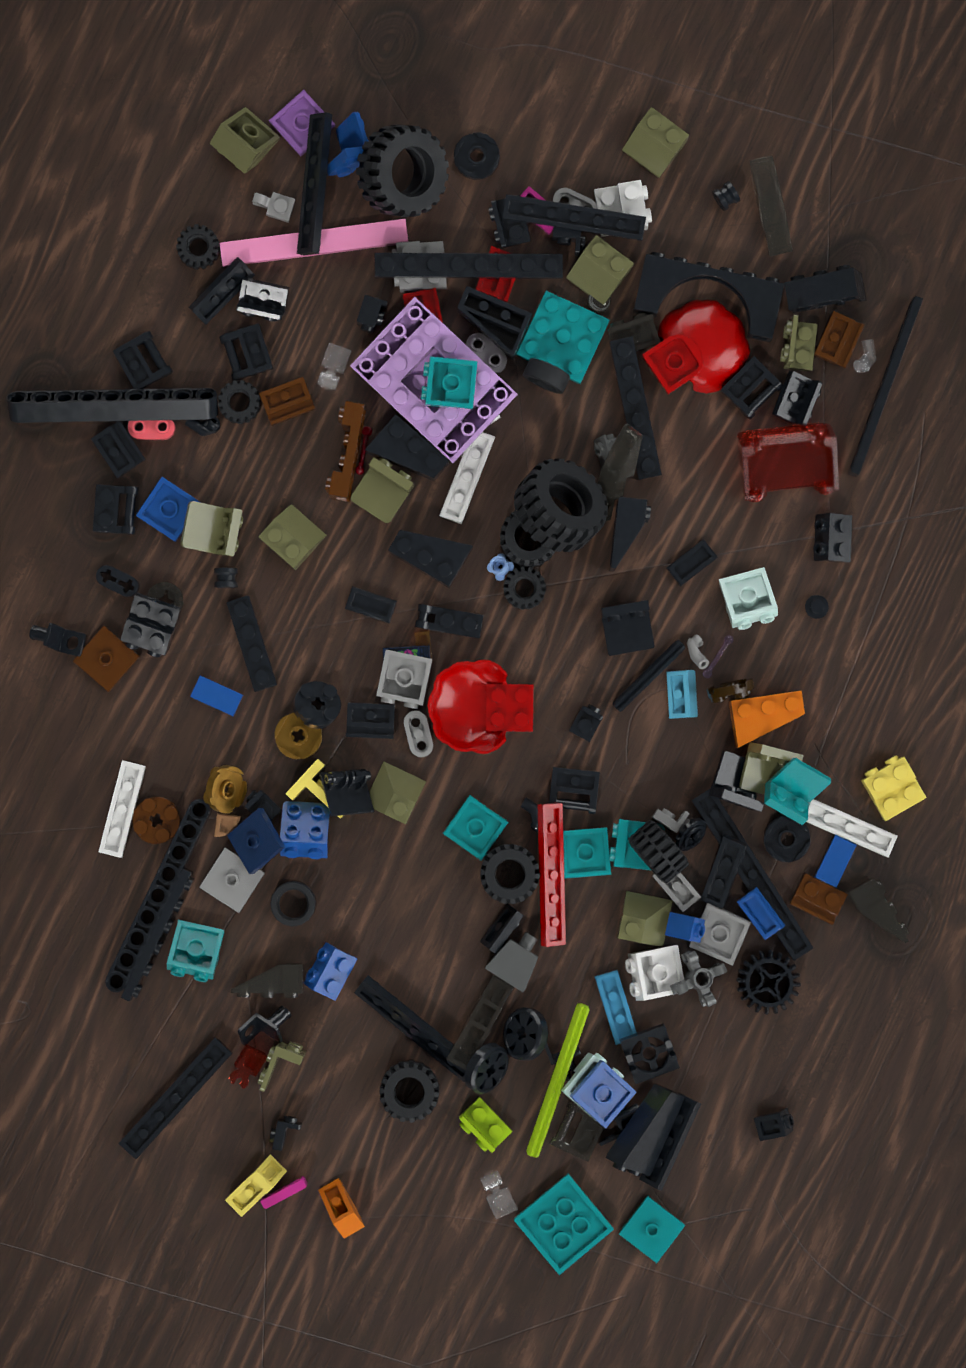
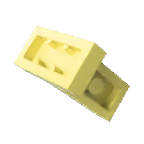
(306, 780)
(256, 1185)

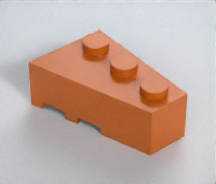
(762, 714)

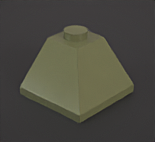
(395, 792)
(644, 919)

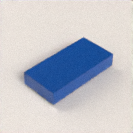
(216, 695)
(835, 861)
(760, 913)

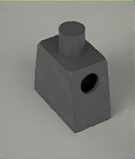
(515, 962)

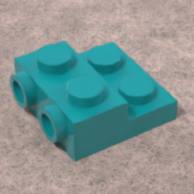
(449, 383)
(195, 950)

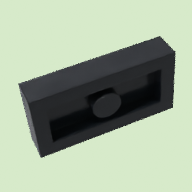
(501, 928)

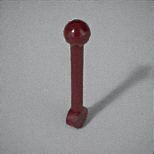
(367, 431)

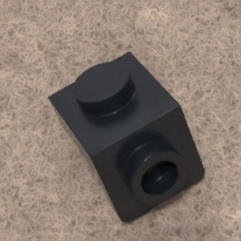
(278, 1135)

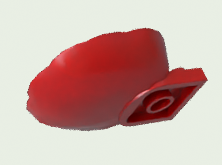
(699, 346)
(477, 707)

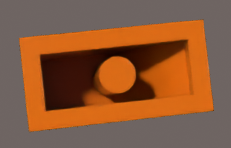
(341, 1208)

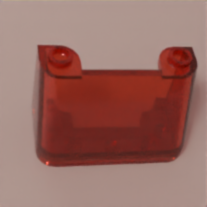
(788, 459)

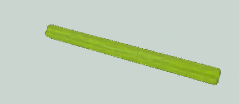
(557, 1080)

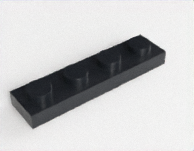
(251, 643)
(673, 1144)

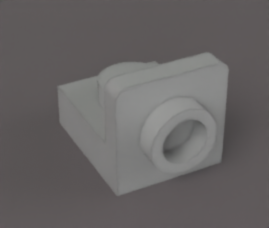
(666, 818)

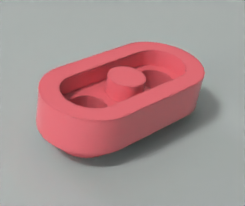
(151, 430)

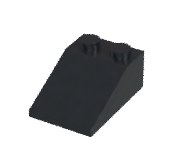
(629, 520)

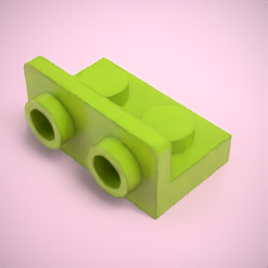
(484, 1125)

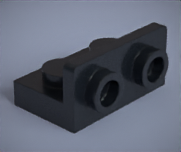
(508, 231)

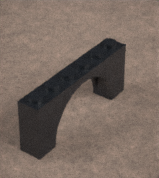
(759, 296)

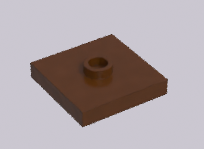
(106, 659)

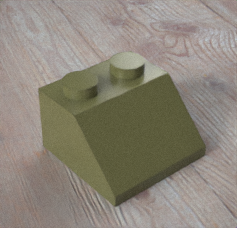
(244, 140)
(655, 142)
(600, 270)
(292, 536)

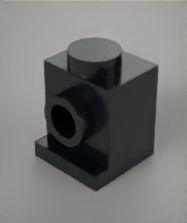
(371, 313)

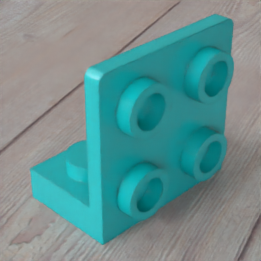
(794, 789)

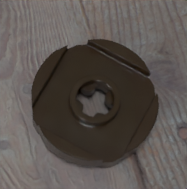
(738, 688)

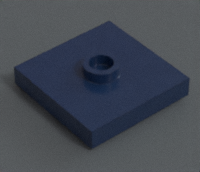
(256, 841)

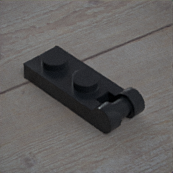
(450, 621)

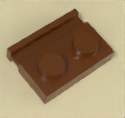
(839, 339)
(287, 401)
(818, 899)

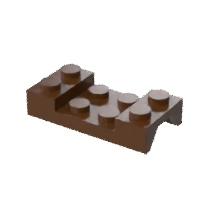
(352, 420)

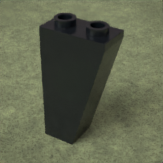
(646, 1132)

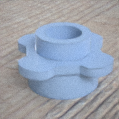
(494, 565)

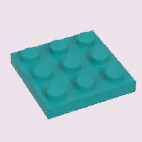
(563, 335)
(563, 1224)

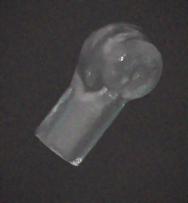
(868, 357)

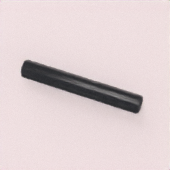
(649, 675)

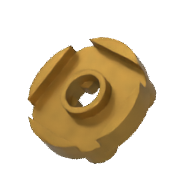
(290, 748)
(219, 779)

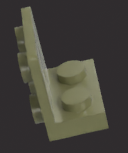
(800, 345)
(762, 764)

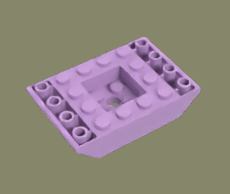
(396, 367)

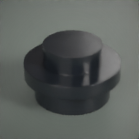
(816, 606)

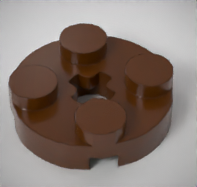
(151, 807)

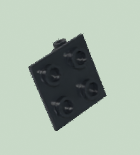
(347, 792)

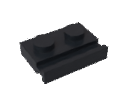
(118, 449)
(370, 720)

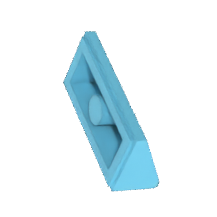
(682, 694)

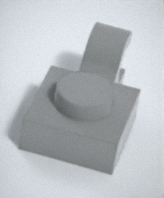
(277, 206)

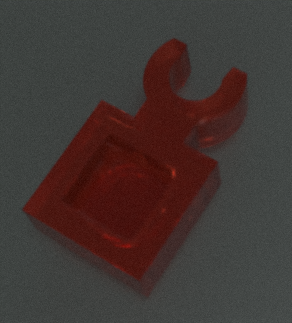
(248, 1062)

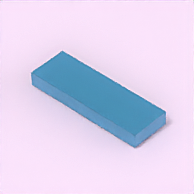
(615, 1005)

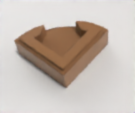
(225, 824)

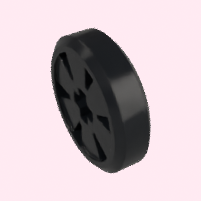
(516, 1042)
(486, 1068)

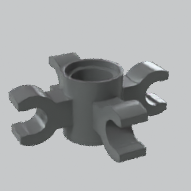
(692, 962)

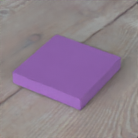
(293, 121)

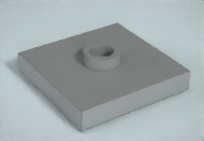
(231, 881)
(722, 934)

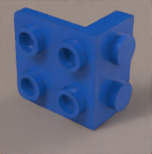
(351, 139)
(305, 829)

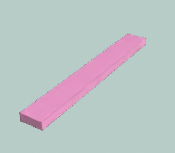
(332, 241)

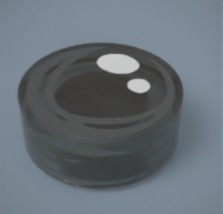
(596, 306)

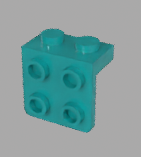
(623, 854)

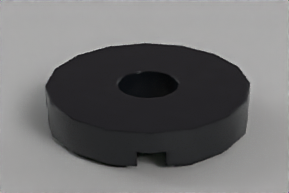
(483, 168)
(773, 843)

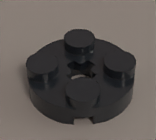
(324, 694)

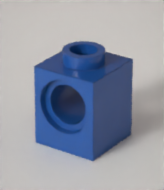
(685, 927)

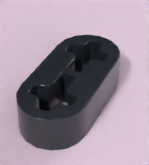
(114, 586)

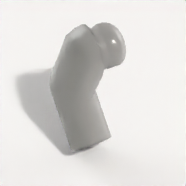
(695, 654)

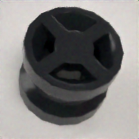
(726, 196)
(225, 577)

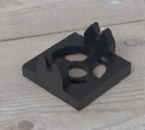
(630, 1041)

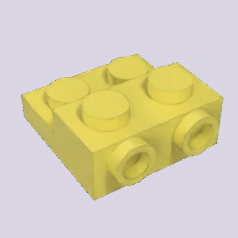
(893, 787)

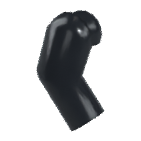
(204, 428)
(532, 808)

